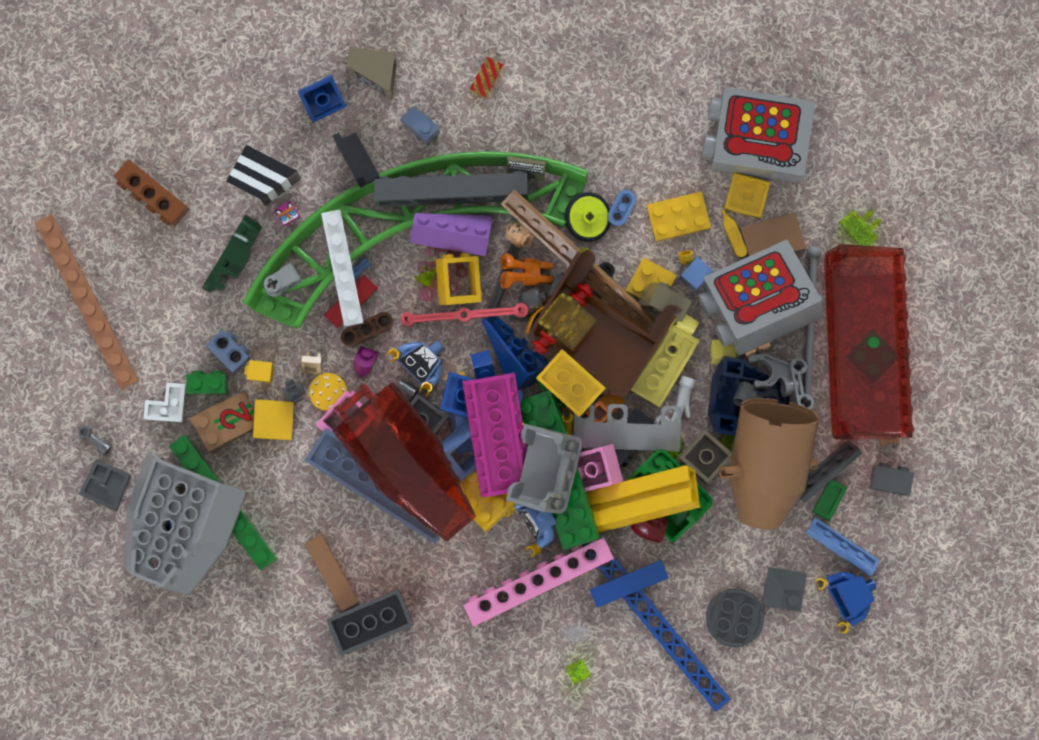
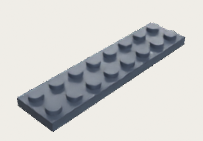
(335, 461)

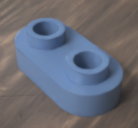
(621, 208)

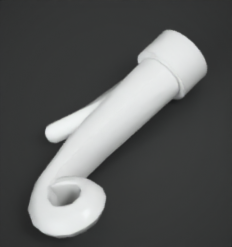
(682, 400)

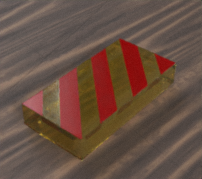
(486, 77)

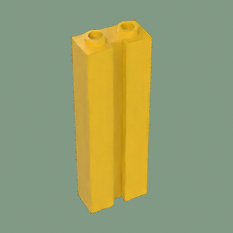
(644, 498)

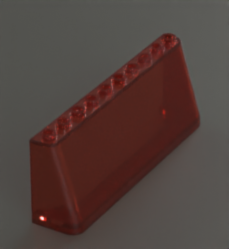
(866, 383)

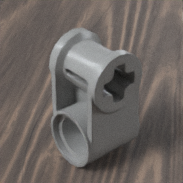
(283, 279)

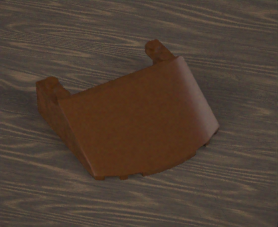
(615, 346)

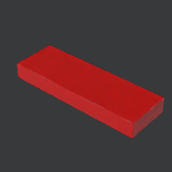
(365, 289)

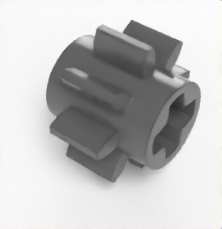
(293, 391)

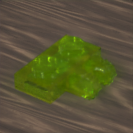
(858, 229)

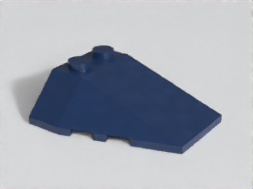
(725, 380)

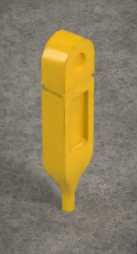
(734, 236)

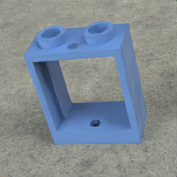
(451, 443)

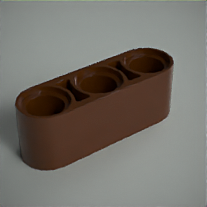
(377, 329)

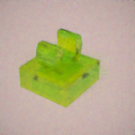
(425, 278)

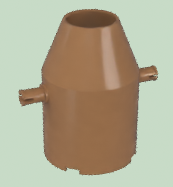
(770, 460)

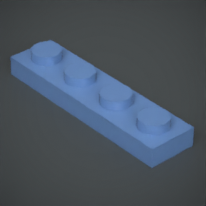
(842, 546)

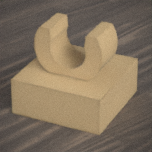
(311, 364)

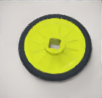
(576, 219)

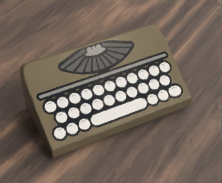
(535, 169)

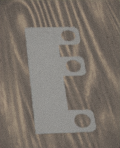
(629, 435)

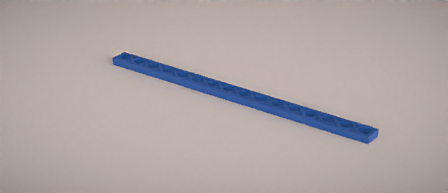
(674, 635)

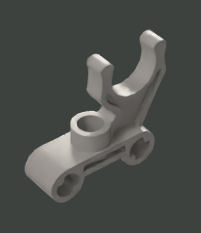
(789, 378)

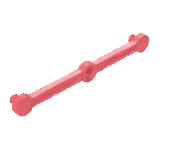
(520, 310)

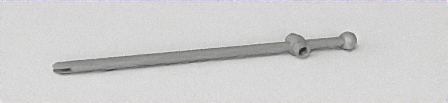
(813, 254)

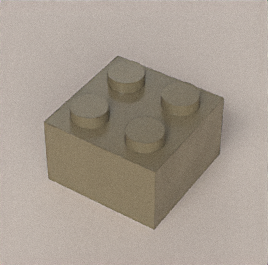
(658, 296)
(705, 456)

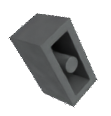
(891, 480)

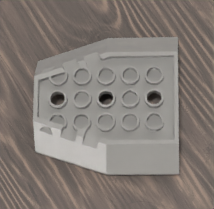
(199, 519)

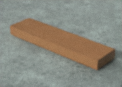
(331, 572)

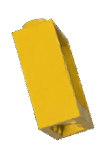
(443, 279)

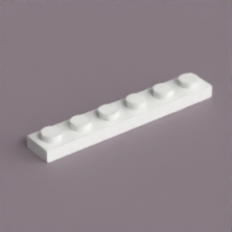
(342, 268)

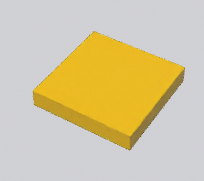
(747, 195)
(273, 420)

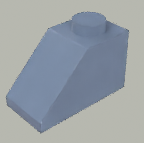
(420, 125)

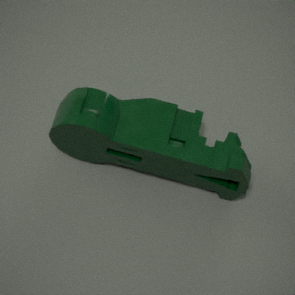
(235, 254)

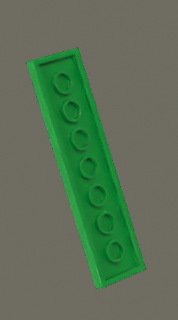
(577, 522)

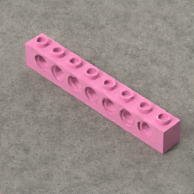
(478, 615)

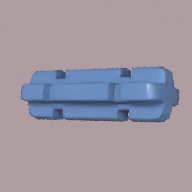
(357, 268)

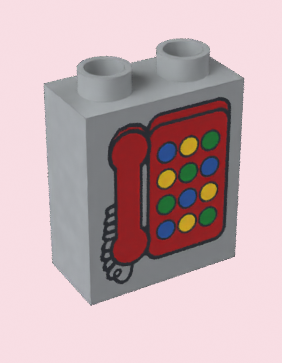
(759, 135)
(761, 298)

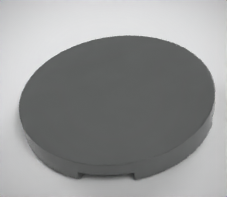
(734, 617)

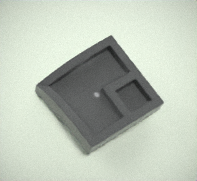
(105, 485)
(784, 589)

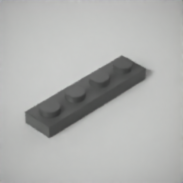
(830, 468)

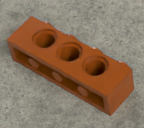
(130, 172)

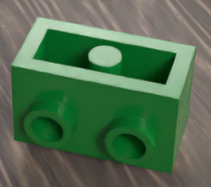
(206, 384)

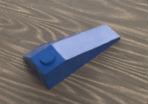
(513, 352)

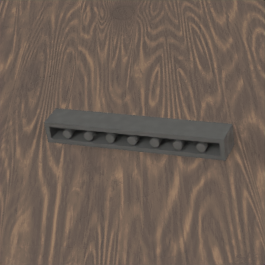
(448, 189)

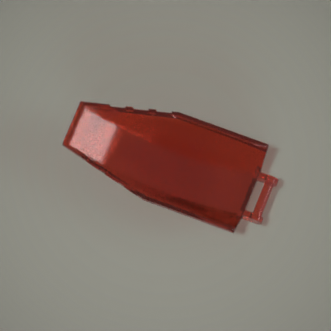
(404, 459)

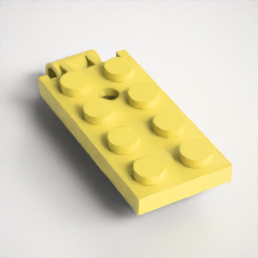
(666, 366)

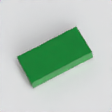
(829, 499)

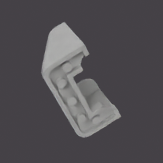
(547, 470)

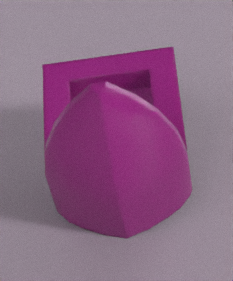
(364, 361)

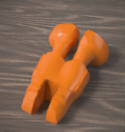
(531, 271)

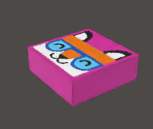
(287, 213)

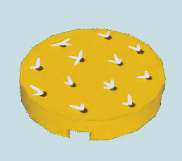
(326, 390)

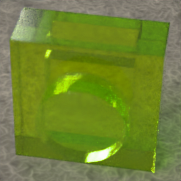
(578, 671)

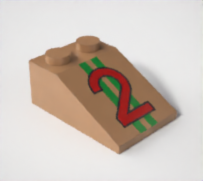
(224, 422)

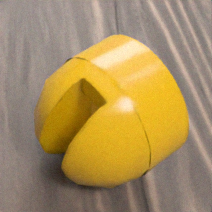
(686, 256)

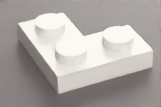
(171, 409)

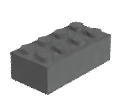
(370, 622)

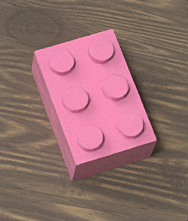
(599, 468)

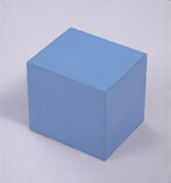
(694, 274)

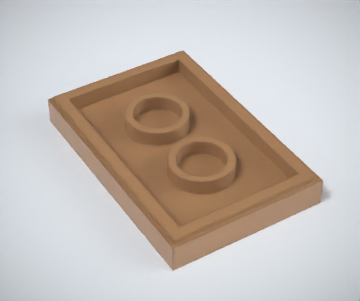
(771, 232)

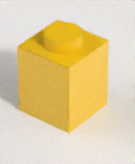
(259, 371)

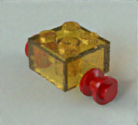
(565, 320)

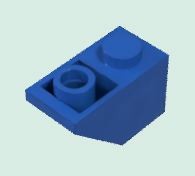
(482, 364)

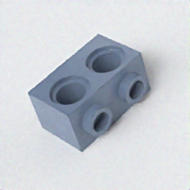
(225, 355)

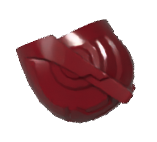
(651, 530)

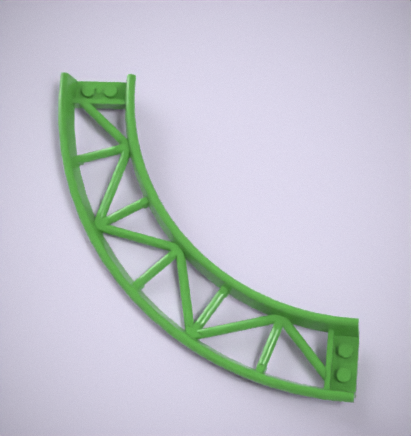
(294, 314)

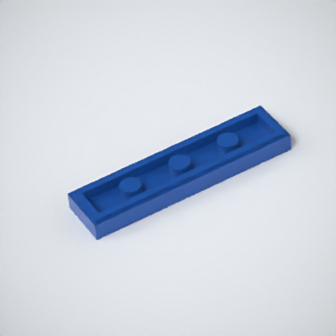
(629, 583)

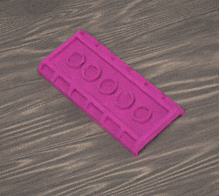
(495, 431)

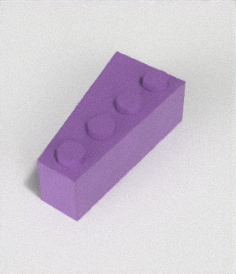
(452, 232)

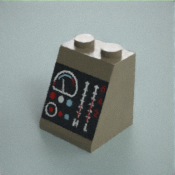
(373, 69)

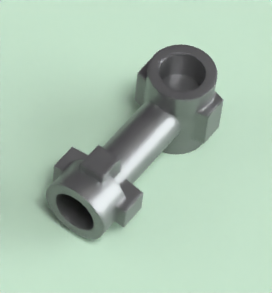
(87, 433)

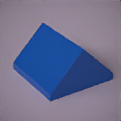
(322, 98)

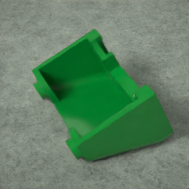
(680, 522)

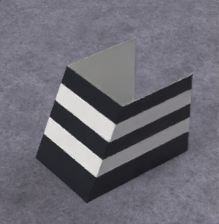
(262, 175)

